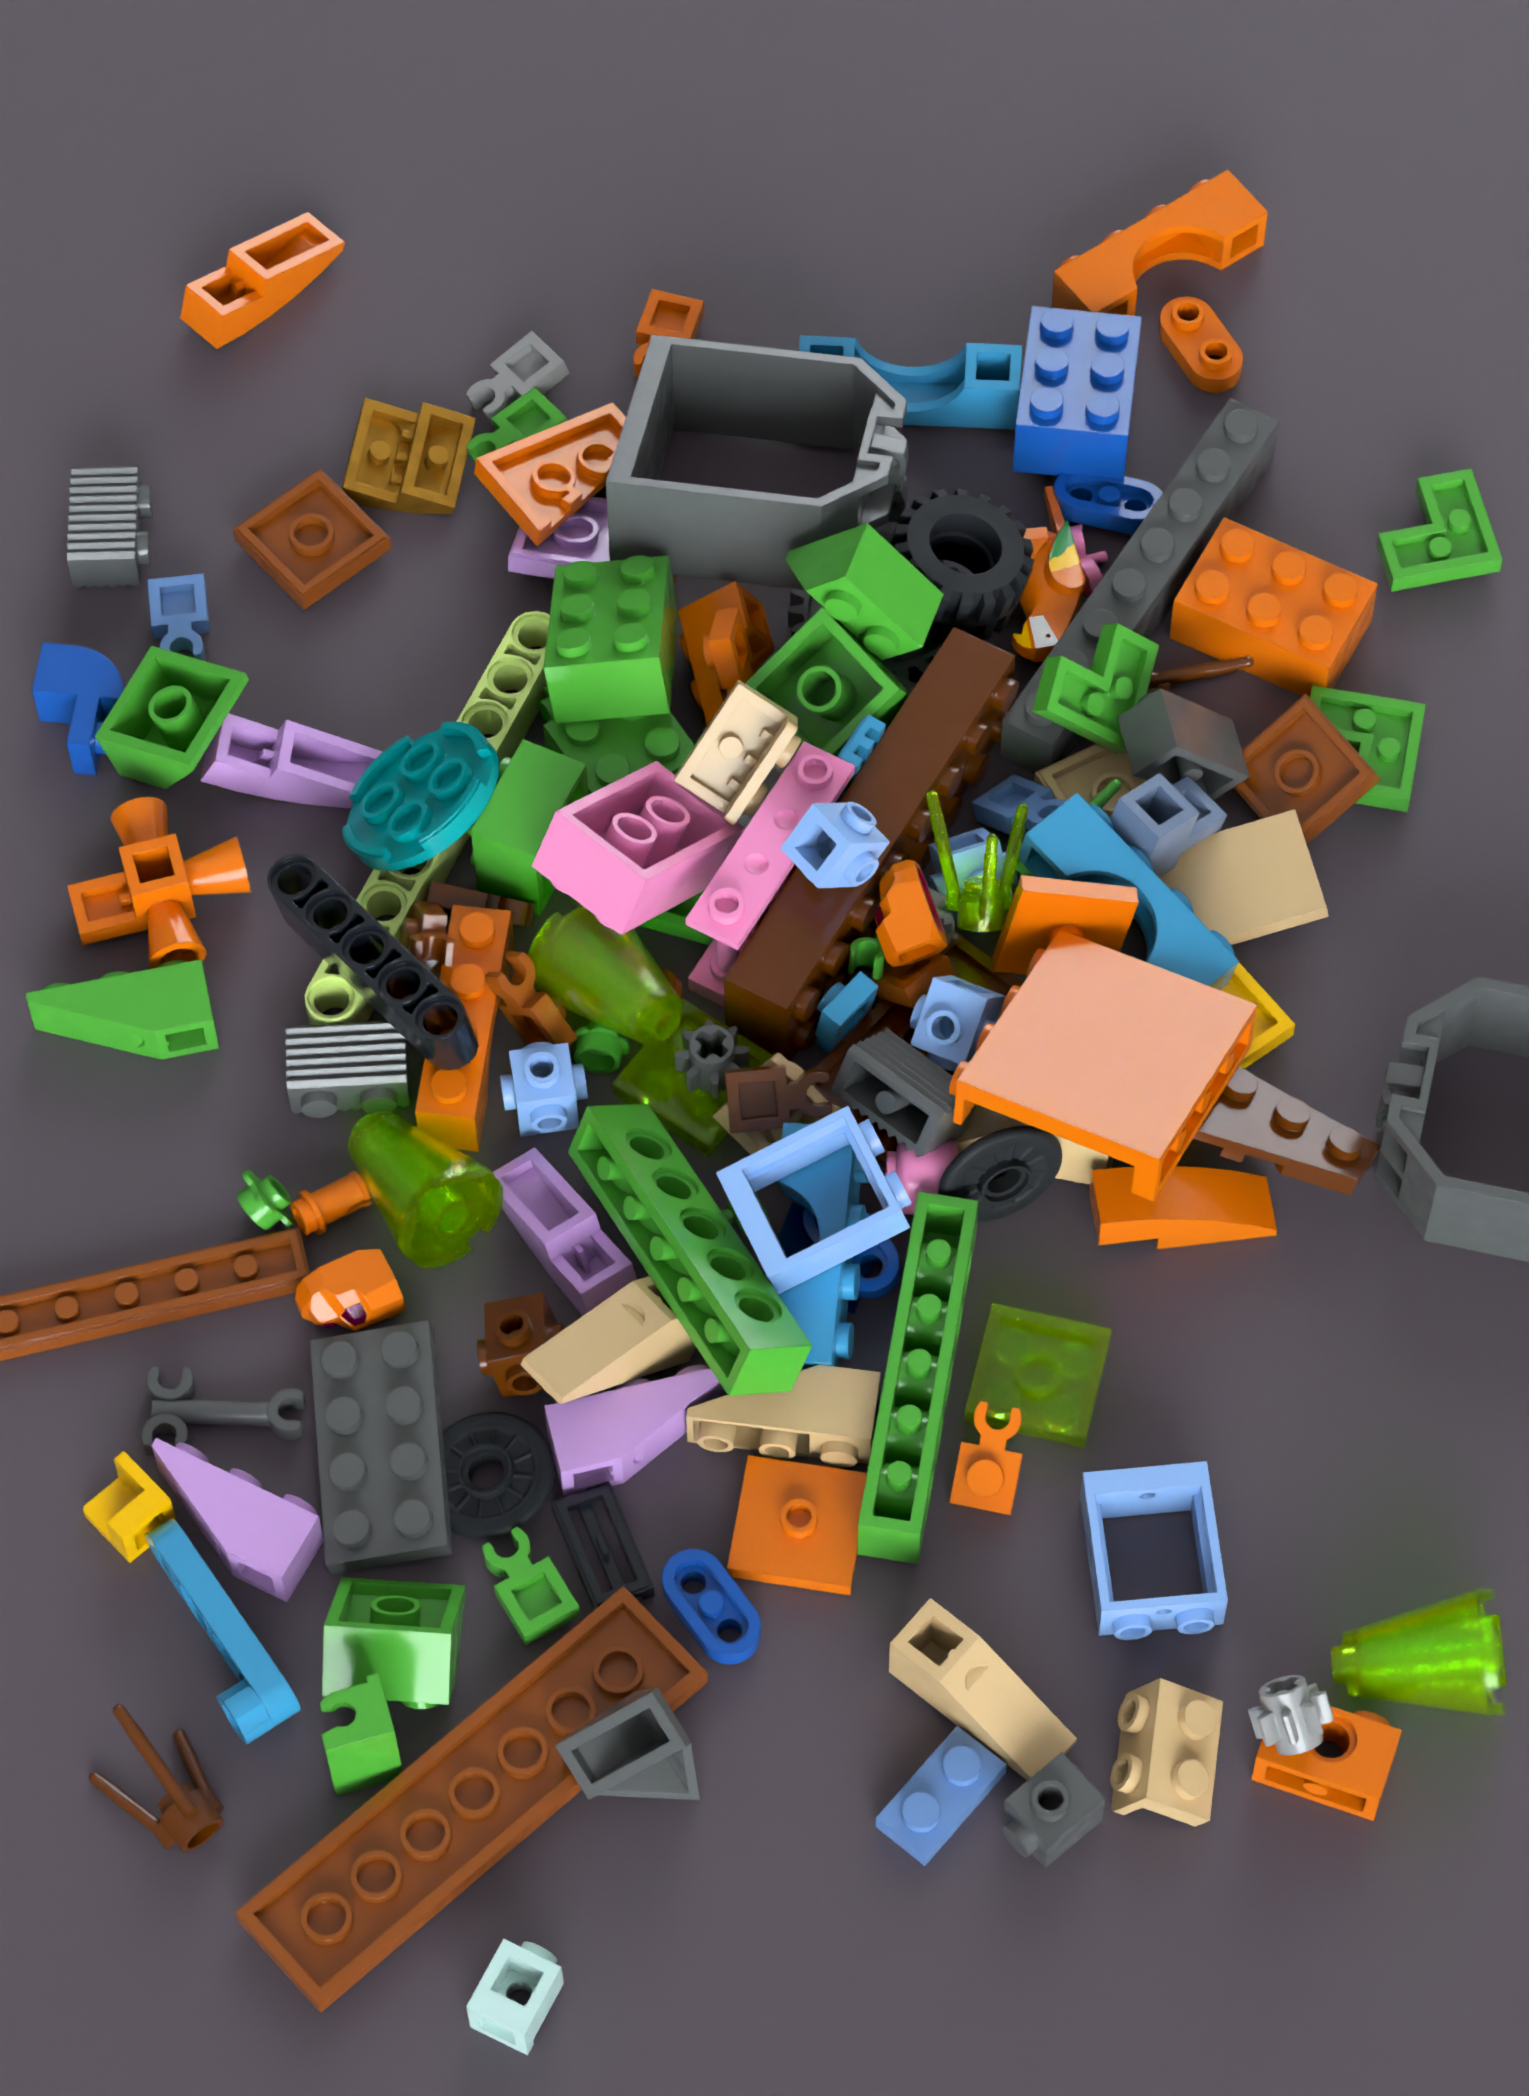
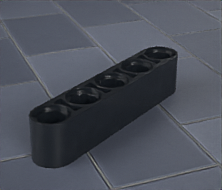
(383, 981)

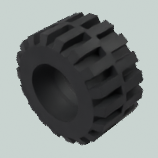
(981, 540)

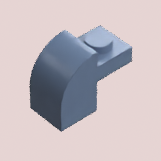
(1166, 819)

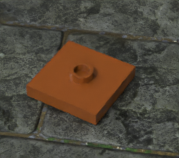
(312, 539)
(1304, 767)

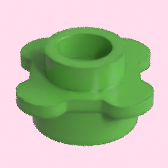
(265, 1200)

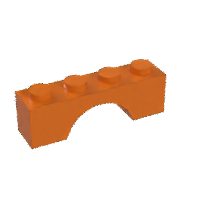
(1208, 224)
(697, 621)
(455, 1101)

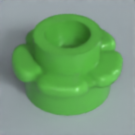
(599, 1048)

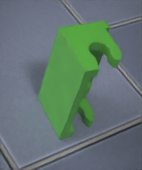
(368, 1747)

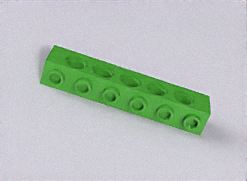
(689, 1250)
(917, 1378)

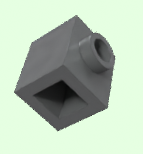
(1052, 1811)

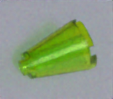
(605, 977)
(424, 1188)
(1428, 1657)

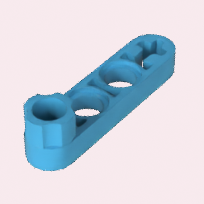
(262, 1694)

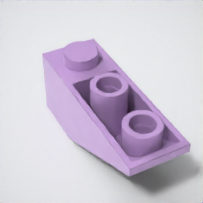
(625, 1428)
(251, 1530)

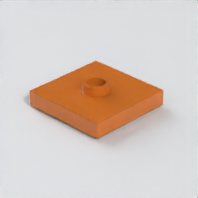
(1049, 905)
(797, 1525)

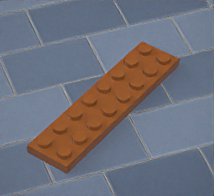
(459, 1804)

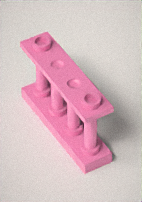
(758, 867)

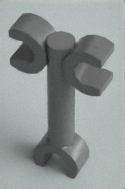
(175, 1409)

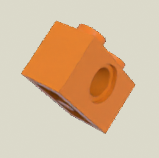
(1345, 1782)

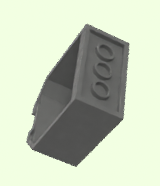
(754, 396)
(1441, 1207)

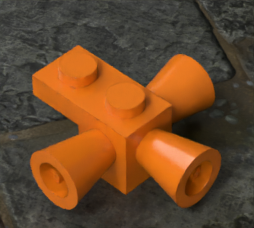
(155, 885)

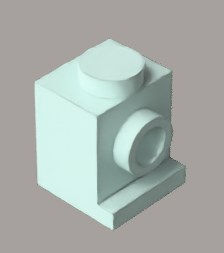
(509, 1970)

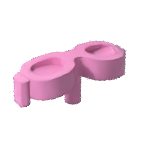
(1088, 562)

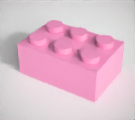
(635, 847)

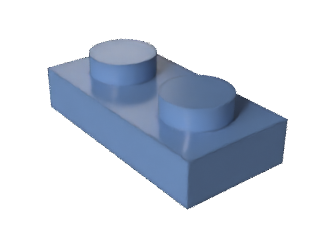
(940, 1795)

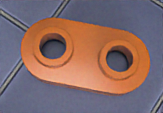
(1197, 340)

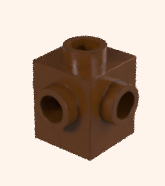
(512, 1332)

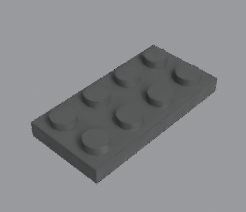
(380, 1447)

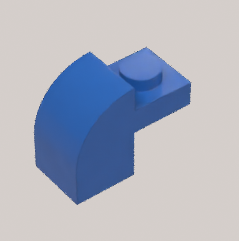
(80, 690)

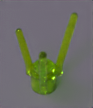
(985, 897)

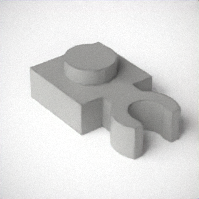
(516, 372)

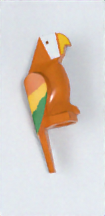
(1053, 587)

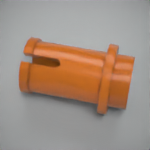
(329, 1203)

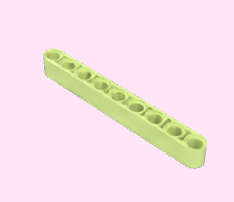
(490, 712)

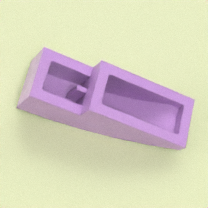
(285, 763)
(562, 1231)

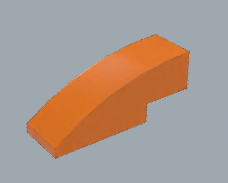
(259, 279)
(1190, 1209)

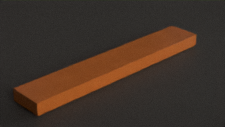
(151, 1293)

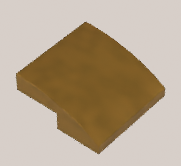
(407, 458)

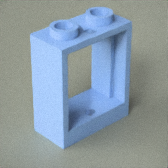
(792, 1154)
(1144, 1493)

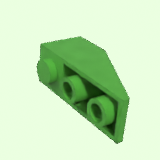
(141, 1012)

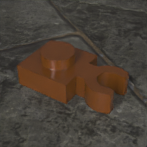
(449, 895)
(763, 1097)

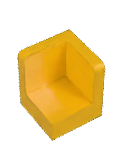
(129, 1508)

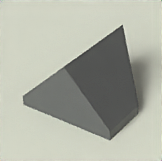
(633, 1751)

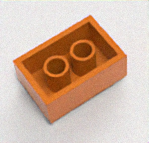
(1274, 605)

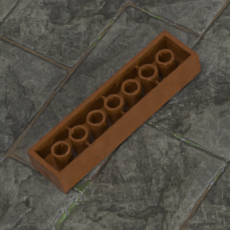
(932, 744)

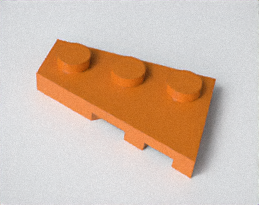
(553, 471)

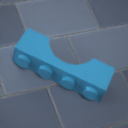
(966, 391)
(1082, 846)
(821, 1303)

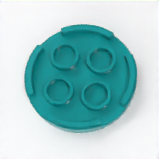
(420, 796)

